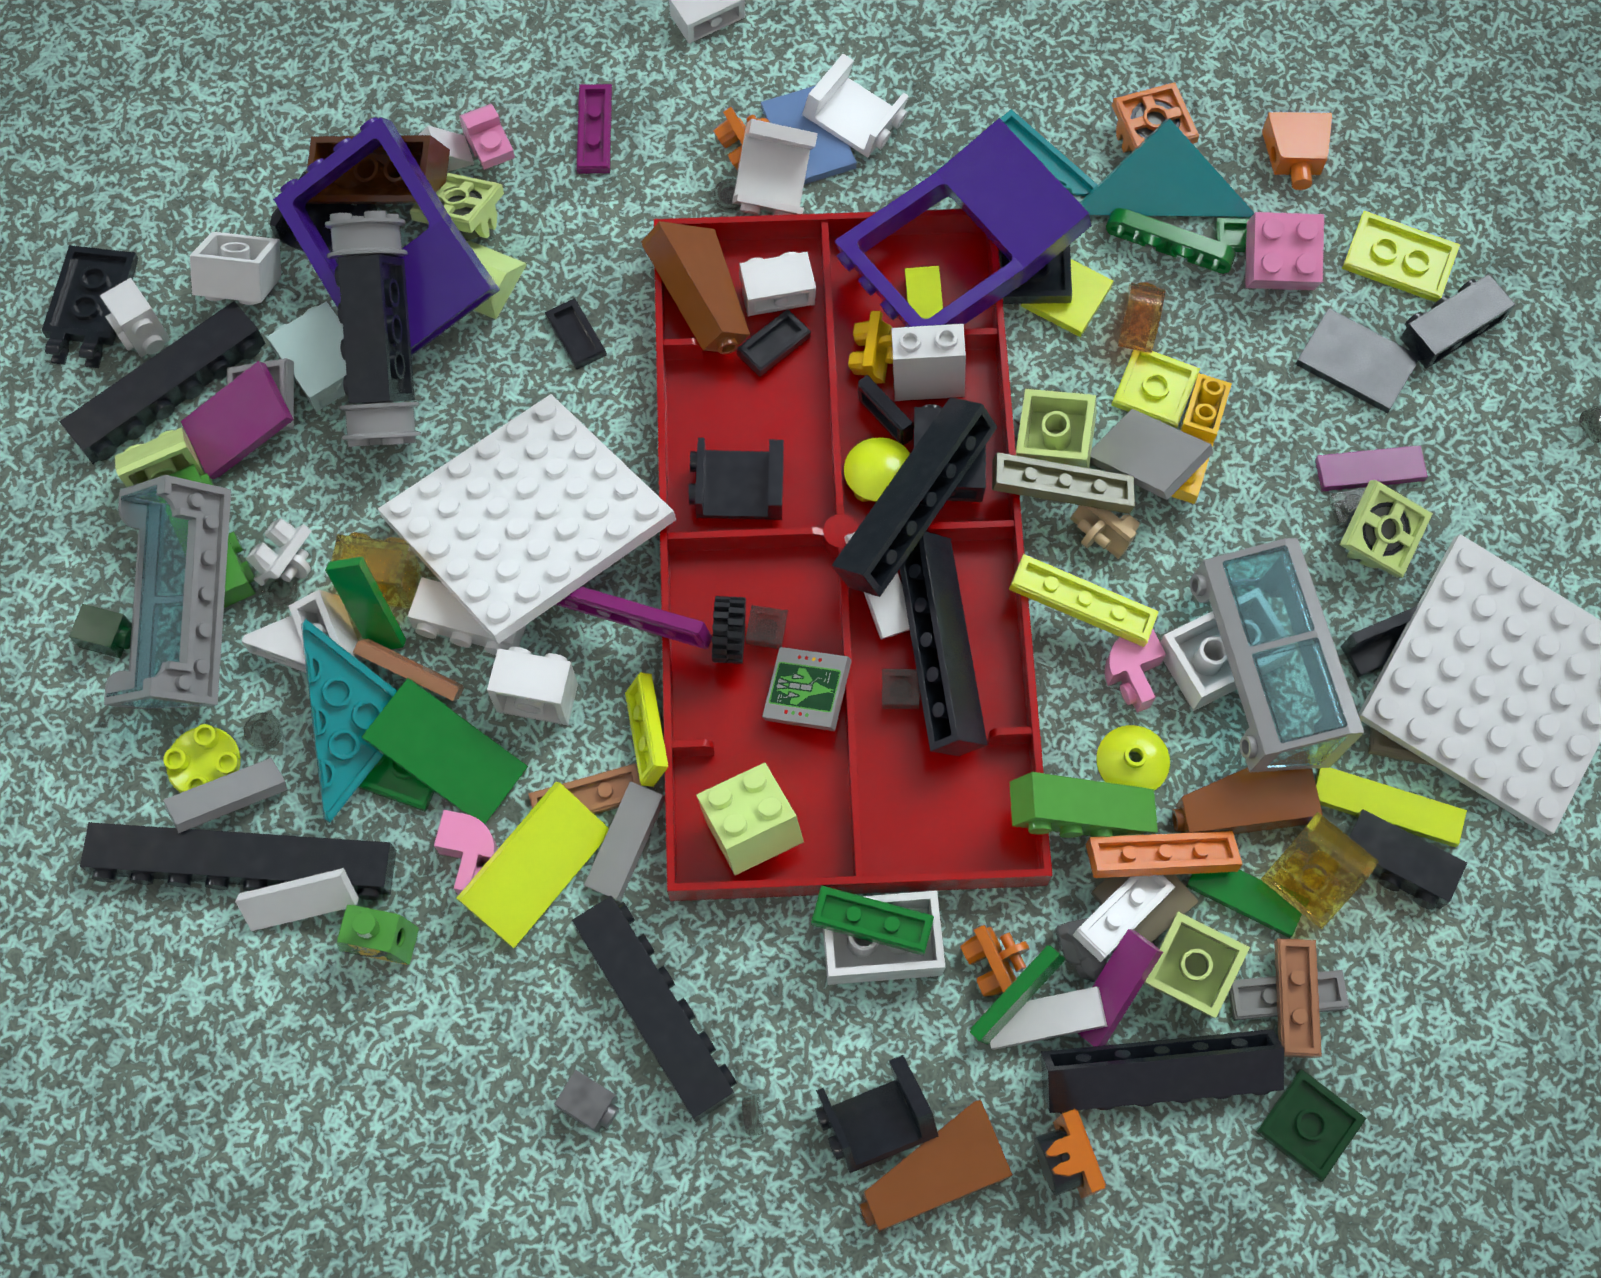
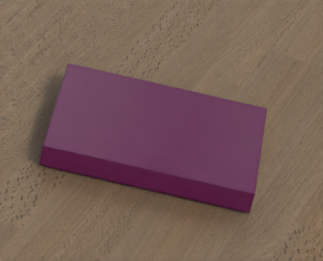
(237, 420)

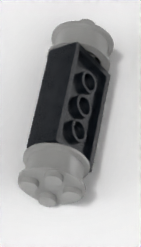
(374, 328)

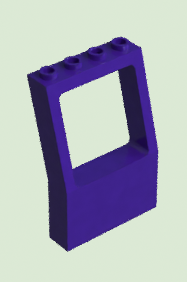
(1004, 195)
(440, 268)

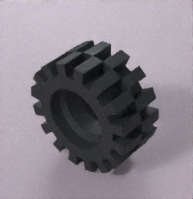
(728, 629)

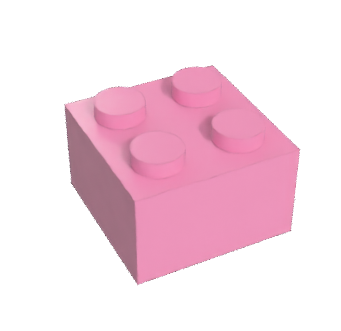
(1284, 251)

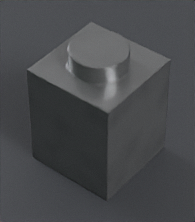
(588, 1102)

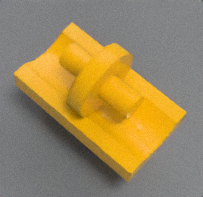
(878, 352)

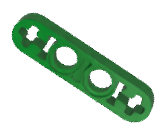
(1203, 252)

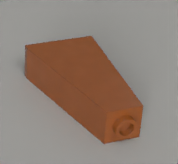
(699, 283)
(1249, 803)
(938, 1171)

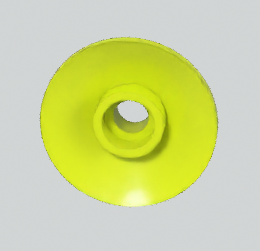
(1118, 768)

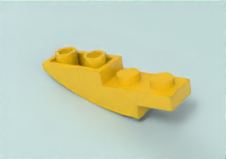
(1203, 422)

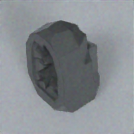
(1076, 954)

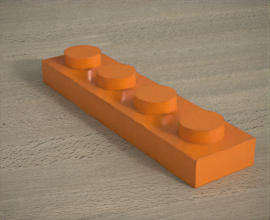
(1163, 854)

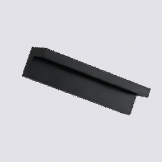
(1372, 646)

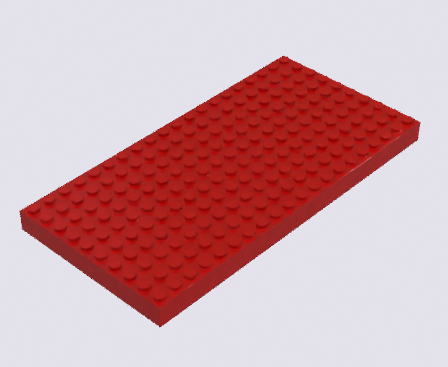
(871, 793)

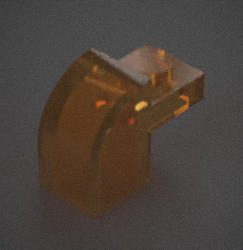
(1141, 316)

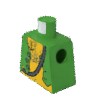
(375, 934)

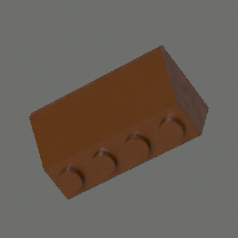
(375, 177)

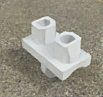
(284, 557)

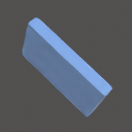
(829, 155)

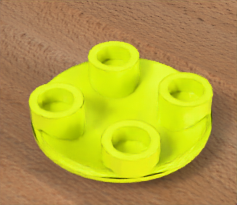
(873, 466)
(201, 757)

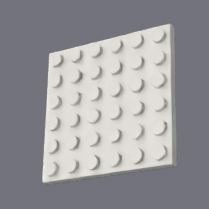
(526, 517)
(1495, 685)

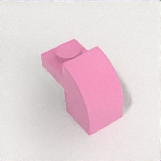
(486, 136)
(1127, 664)
(467, 839)

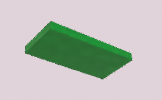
(444, 751)

